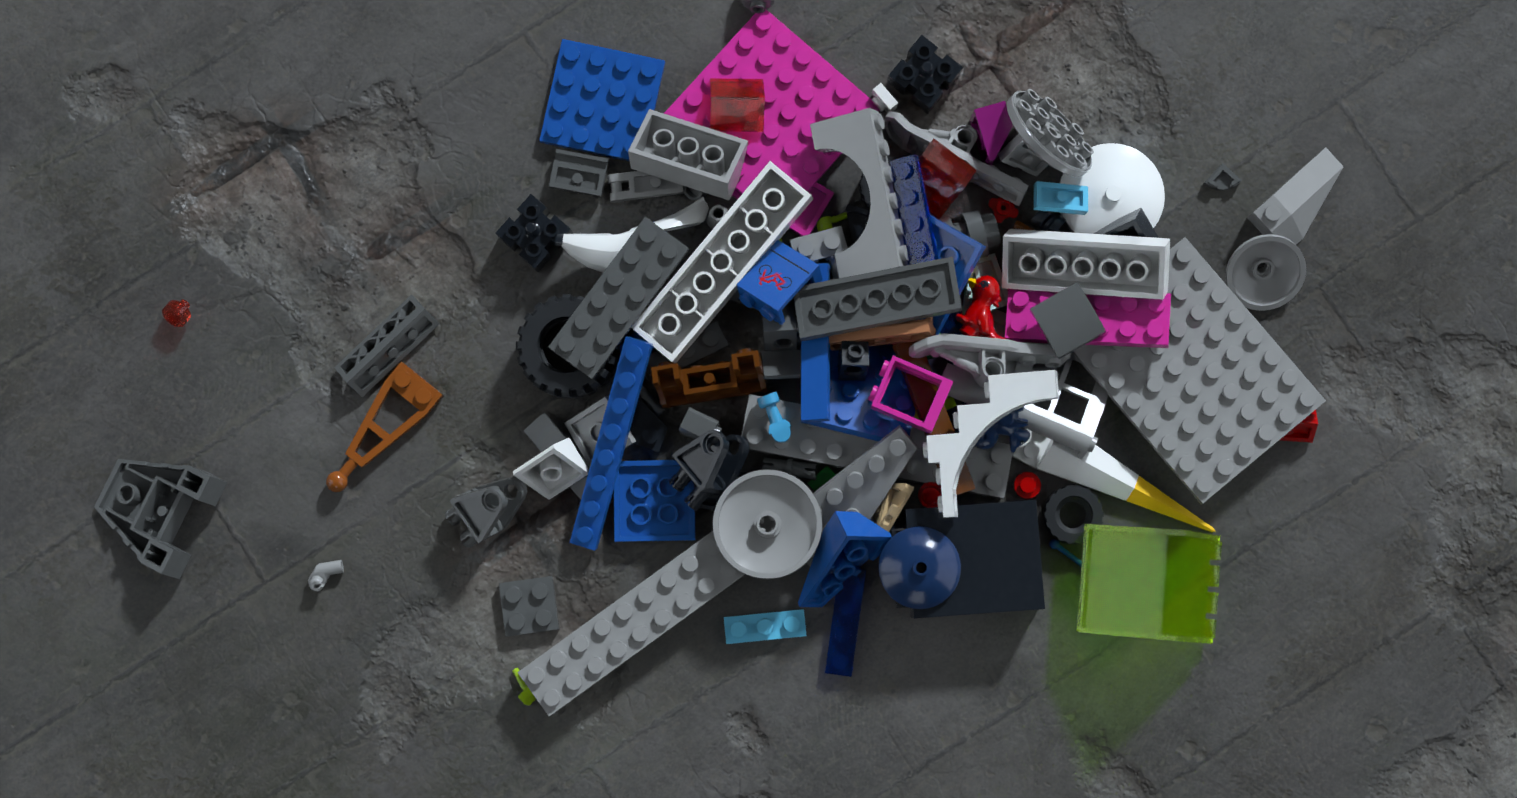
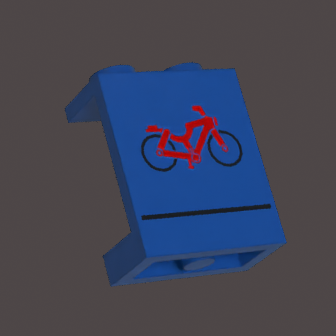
(777, 280)

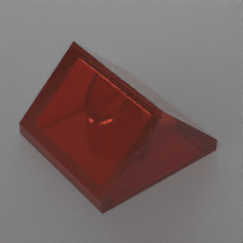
(737, 105)

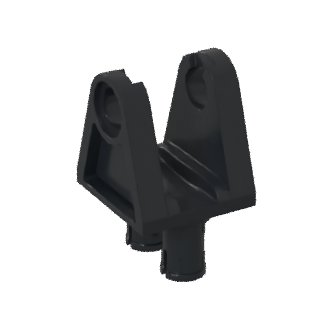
(708, 466)

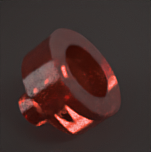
(177, 312)

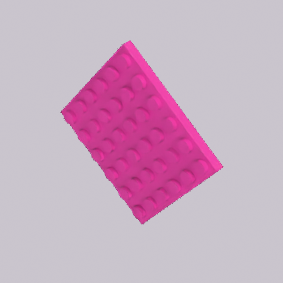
(797, 90)

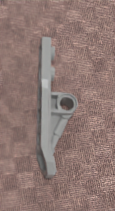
(915, 140)
(978, 353)

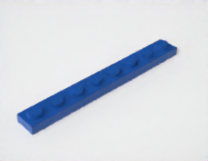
(611, 443)

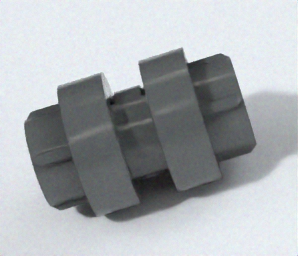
(978, 227)

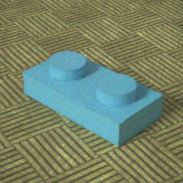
(1060, 198)

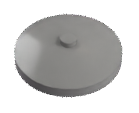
(767, 524)

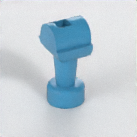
(779, 427)

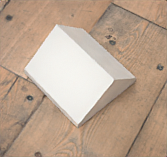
(553, 469)

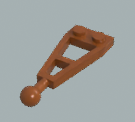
(410, 387)

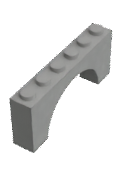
(862, 139)

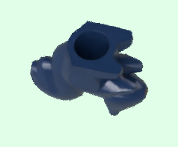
(1010, 426)

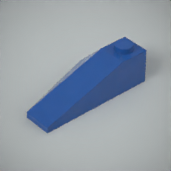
(843, 547)

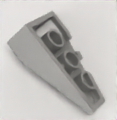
(1297, 202)

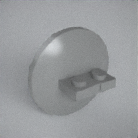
(1044, 137)

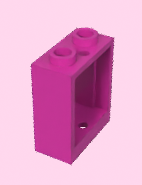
(887, 371)

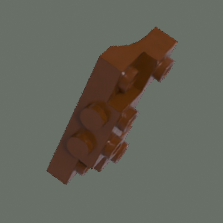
(709, 382)

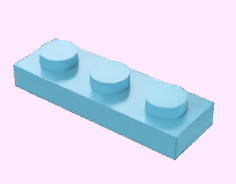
(765, 626)

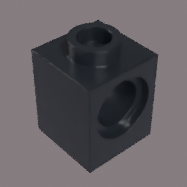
(853, 360)

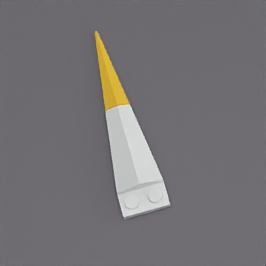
(1101, 473)

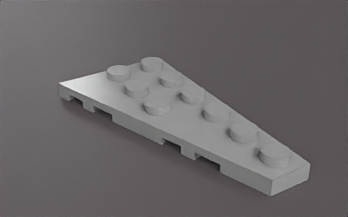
(867, 479)

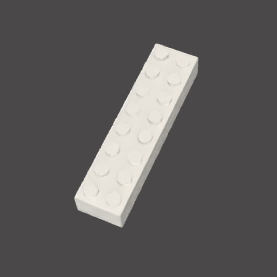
(721, 262)

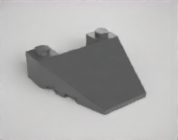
(149, 505)

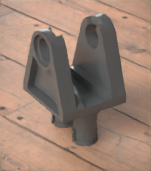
(486, 509)

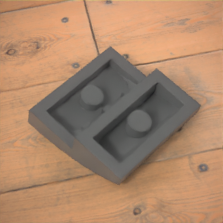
(1068, 320)

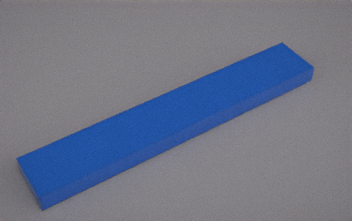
(816, 373)

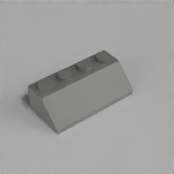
(688, 154)

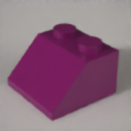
(992, 129)

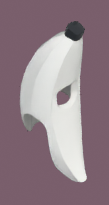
(599, 249)

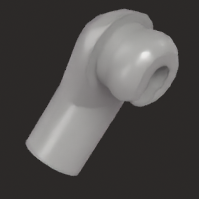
(322, 572)

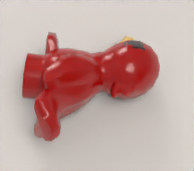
(978, 317)

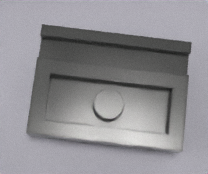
(578, 173)

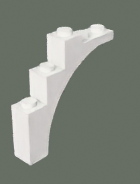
(1006, 395)

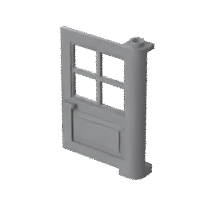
(1040, 421)

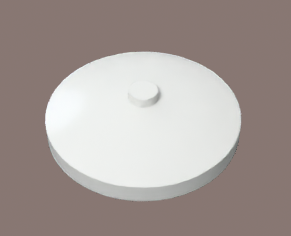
(1117, 185)

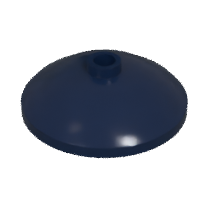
(899, 570)

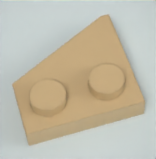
(892, 505)

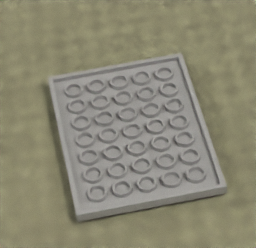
(1215, 391)

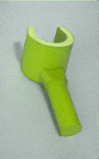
(826, 222)
(526, 695)

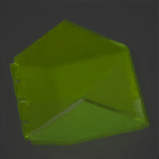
(1148, 583)

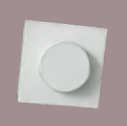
(883, 99)

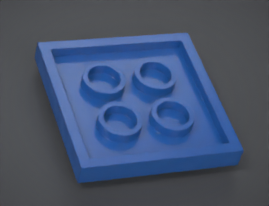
(649, 505)

